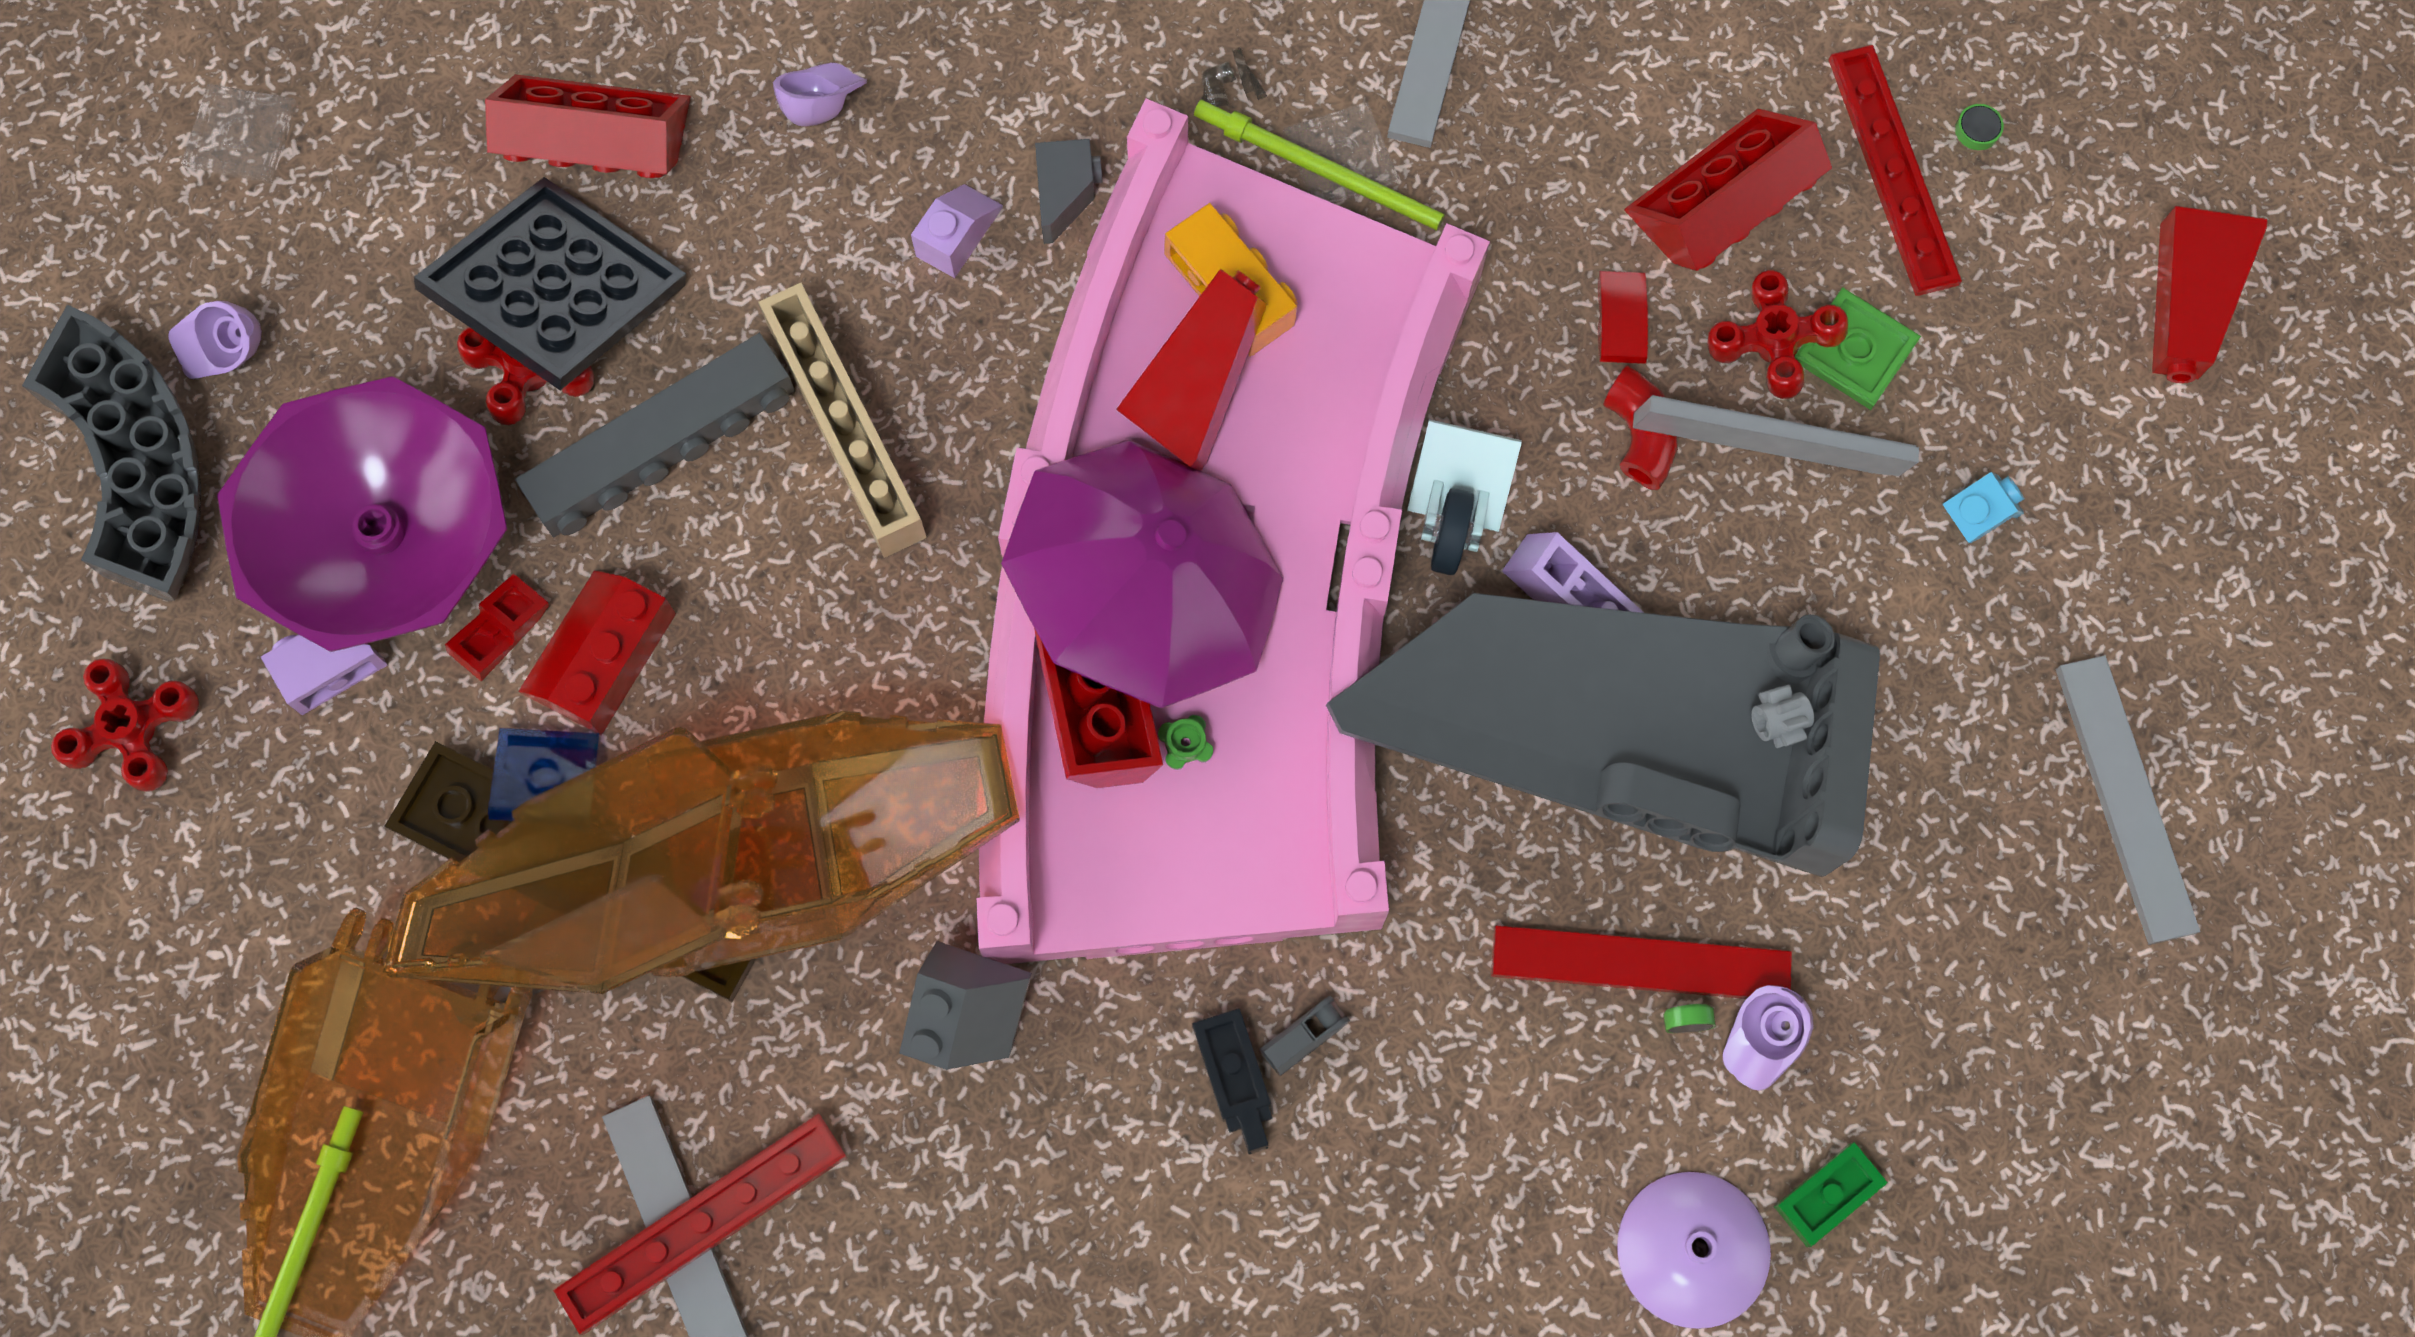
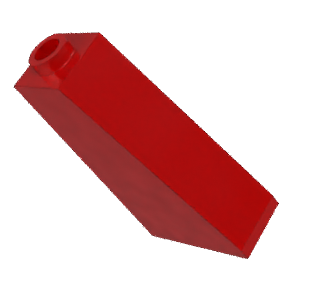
(2198, 286)
(1197, 369)

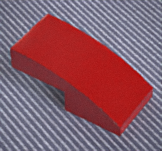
(1622, 317)
(502, 623)

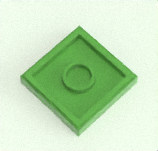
(1867, 356)

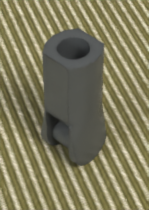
(1298, 1041)

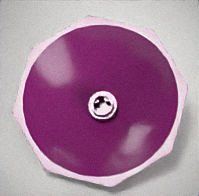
(361, 514)
(1142, 573)

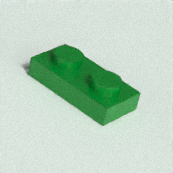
(1830, 1194)

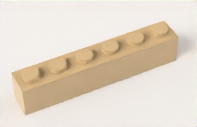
(843, 420)

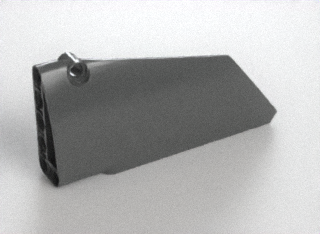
(1638, 720)

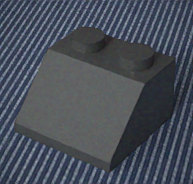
(963, 1009)

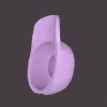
(815, 93)
(203, 339)
(1755, 1049)

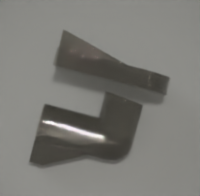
(1216, 76)

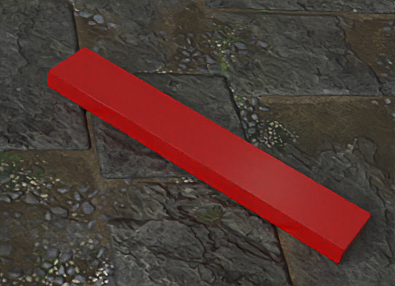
(1894, 170)
(1637, 962)
(699, 1224)

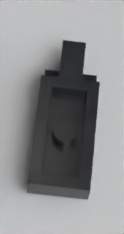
(1235, 1076)

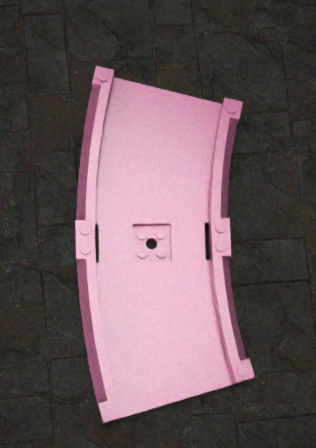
(1316, 435)

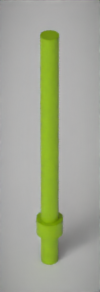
(1240, 128)
(332, 1160)

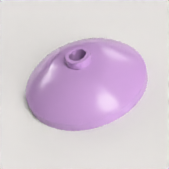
(1659, 1256)

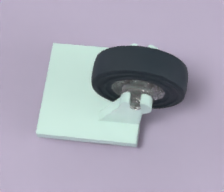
(1461, 488)

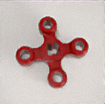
(1777, 334)
(507, 398)
(130, 740)

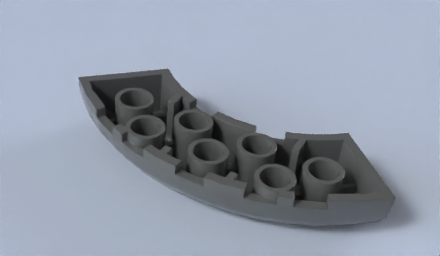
(138, 449)

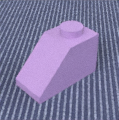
(953, 228)
(313, 675)

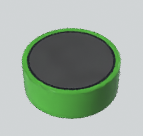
(1979, 127)
(1689, 1018)

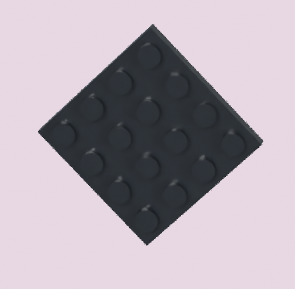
(550, 282)

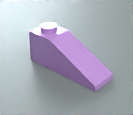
(1557, 573)

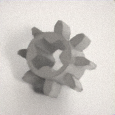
(1782, 716)

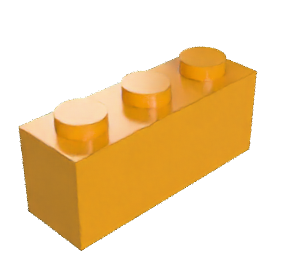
(1212, 243)

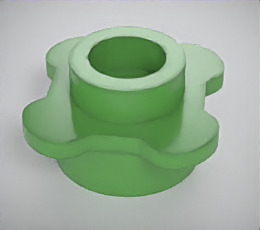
(1189, 728)

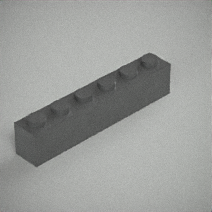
(656, 436)

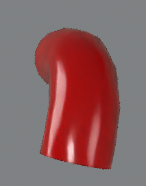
(1649, 452)

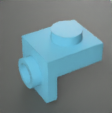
(1985, 506)

